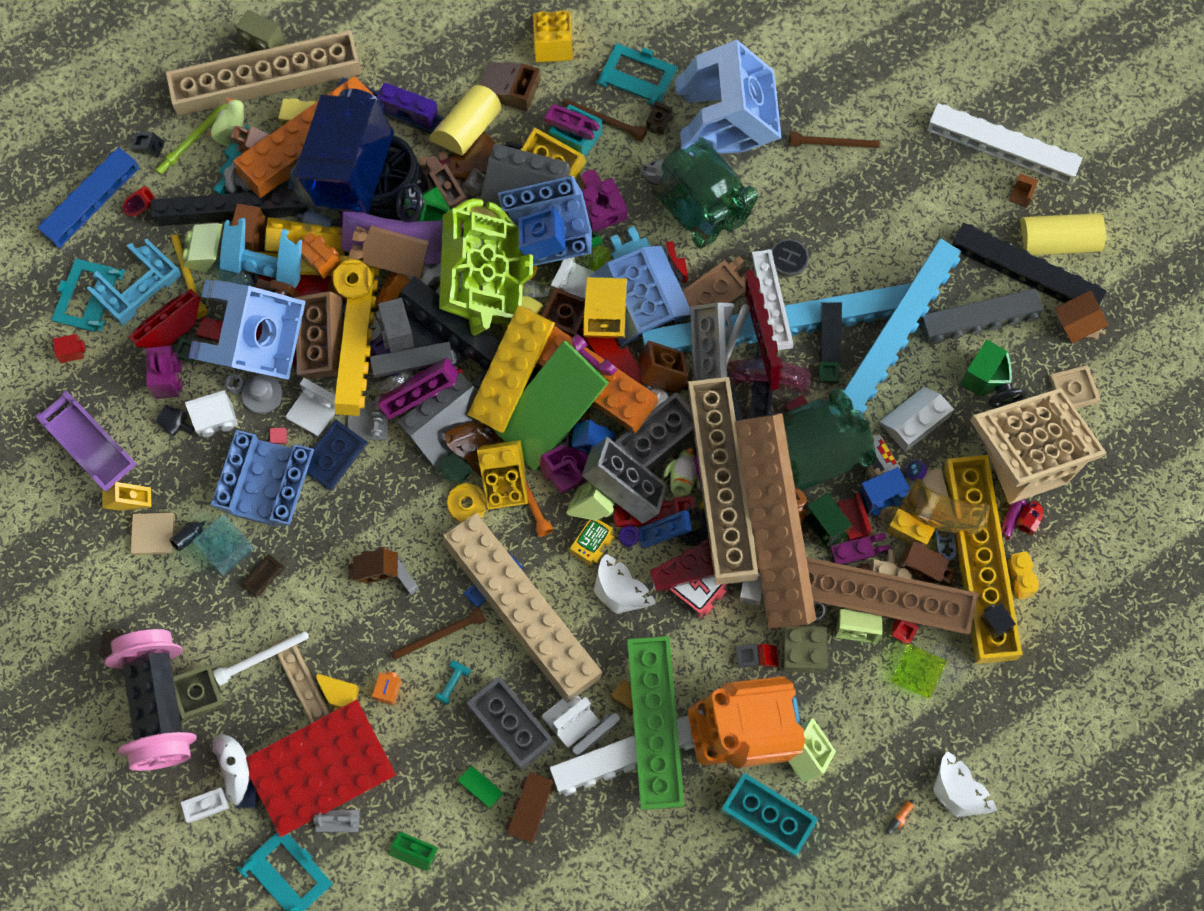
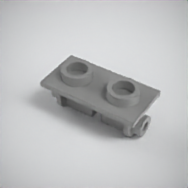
(337, 821)

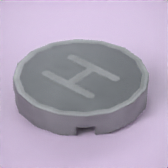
(790, 257)

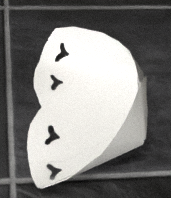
(619, 591)
(233, 785)
(958, 791)

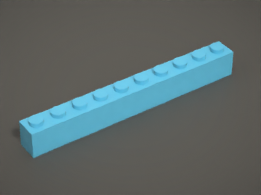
(901, 323)

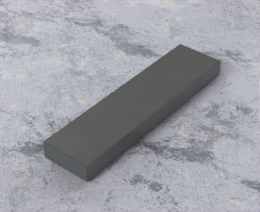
(410, 359)

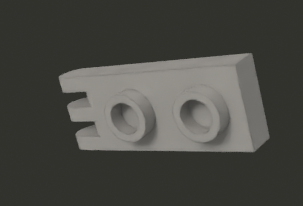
(593, 735)

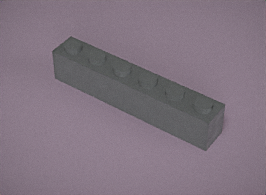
(981, 316)

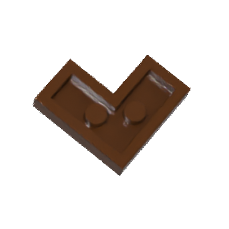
(278, 287)

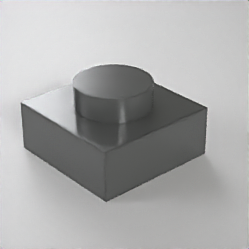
(747, 655)

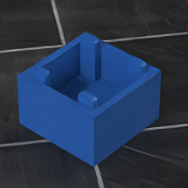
(541, 233)
(883, 491)

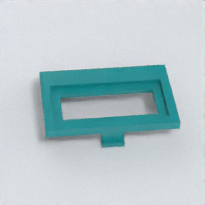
(632, 84)
(94, 310)
(275, 882)

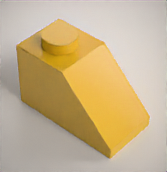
(126, 497)
(337, 692)

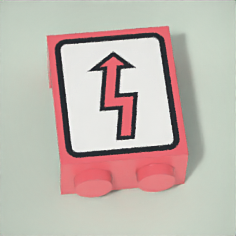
(700, 594)

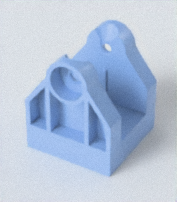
(748, 98)
(238, 342)

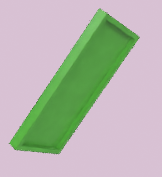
(553, 403)

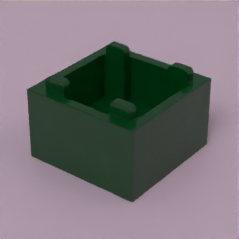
(827, 520)

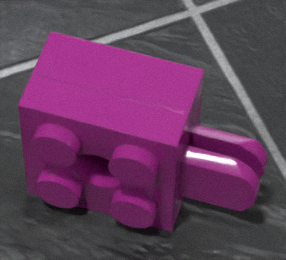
(602, 201)
(163, 372)

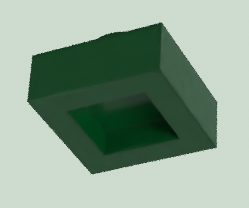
(183, 350)
(828, 372)

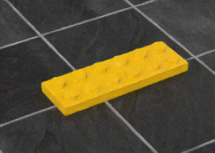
(511, 369)

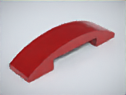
(668, 508)

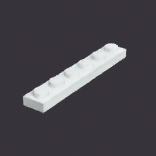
(770, 287)

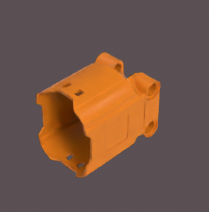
(747, 723)

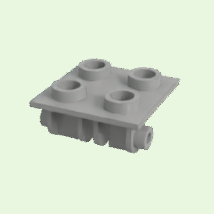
(371, 423)

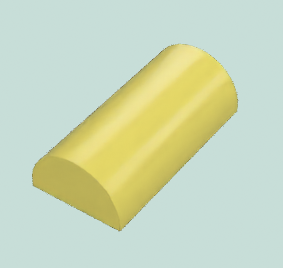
(467, 120)
(1063, 233)

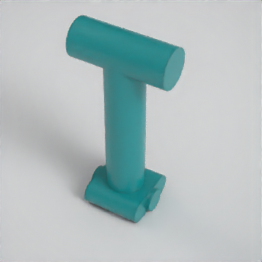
(459, 669)

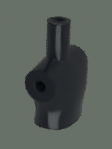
(173, 420)

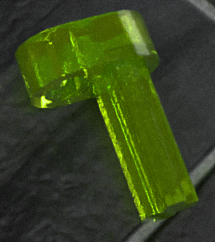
(598, 259)

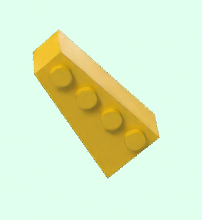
(298, 231)

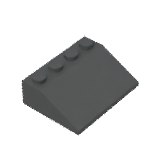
(516, 168)
(435, 416)

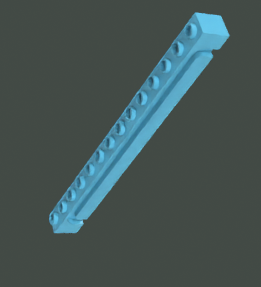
(801, 317)

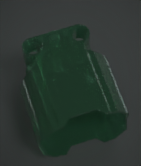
(704, 193)
(827, 439)

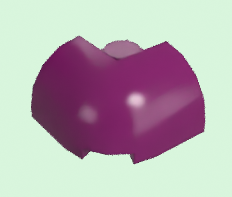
(564, 467)

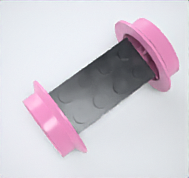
(151, 699)

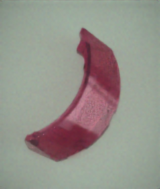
(754, 370)

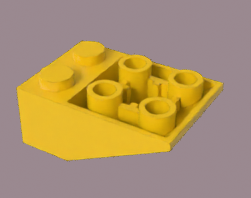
(552, 36)
(605, 307)
(503, 474)

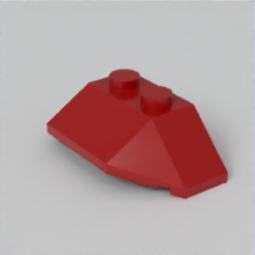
(168, 322)

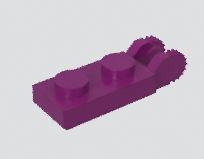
(571, 121)
(858, 549)

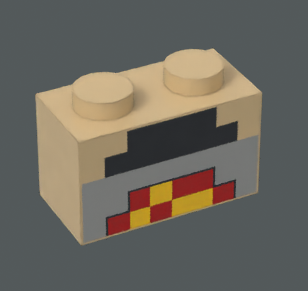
(884, 461)

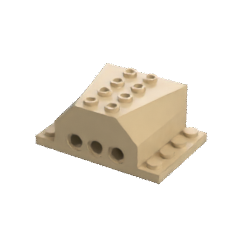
(1036, 443)

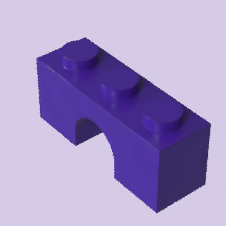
(418, 107)

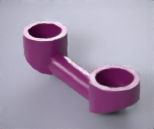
(604, 368)

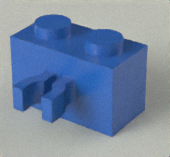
(589, 434)

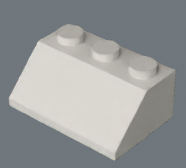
(916, 417)

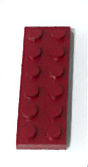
(763, 331)

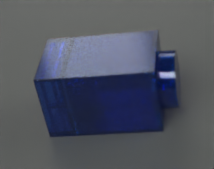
(344, 151)

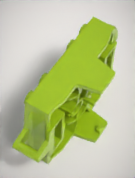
(494, 266)

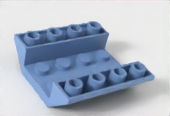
(569, 202)
(651, 290)
(261, 480)

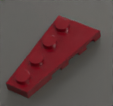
(686, 568)

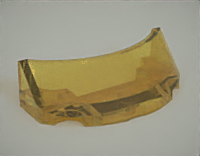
(945, 512)

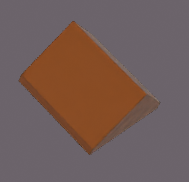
(1081, 316)

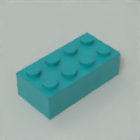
(769, 815)

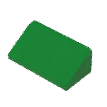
(480, 787)
(413, 851)

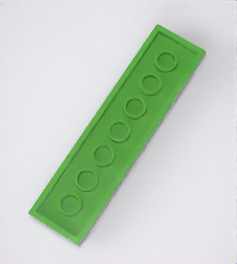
(655, 723)

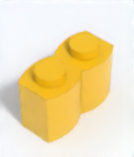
(1024, 580)

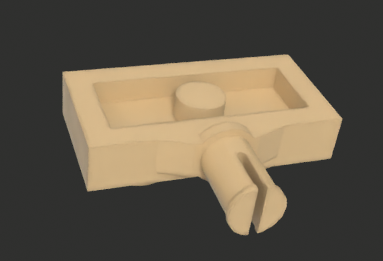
(889, 566)

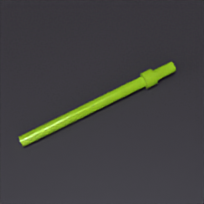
(171, 158)

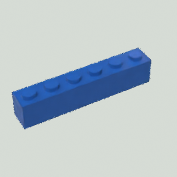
(88, 197)

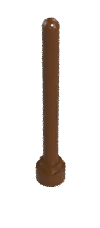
(638, 132)
(797, 139)
(475, 617)

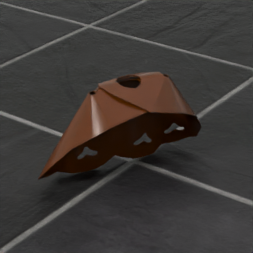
(475, 157)
(471, 438)

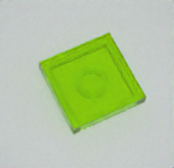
(919, 671)

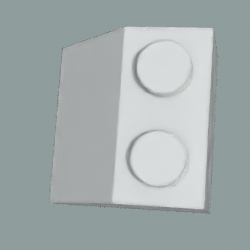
(212, 414)

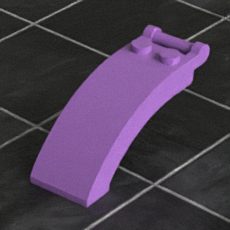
(423, 230)
(87, 442)

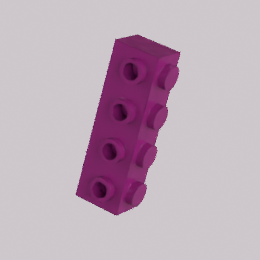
(418, 388)

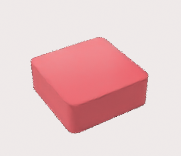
(278, 436)

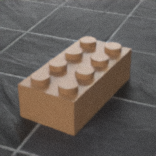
(320, 336)

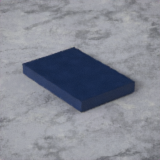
(335, 454)

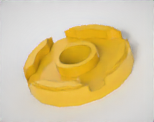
(355, 290)
(464, 491)

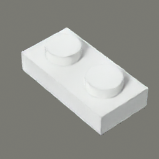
(204, 805)

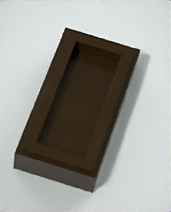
(262, 575)

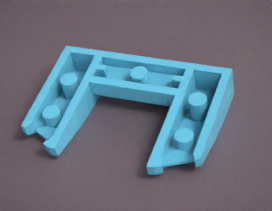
(235, 256)
(160, 274)

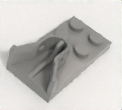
(709, 339)

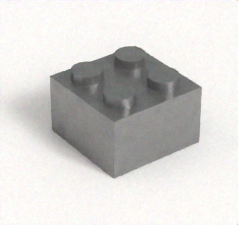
(394, 325)

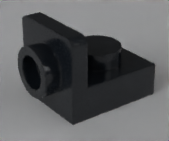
(147, 143)

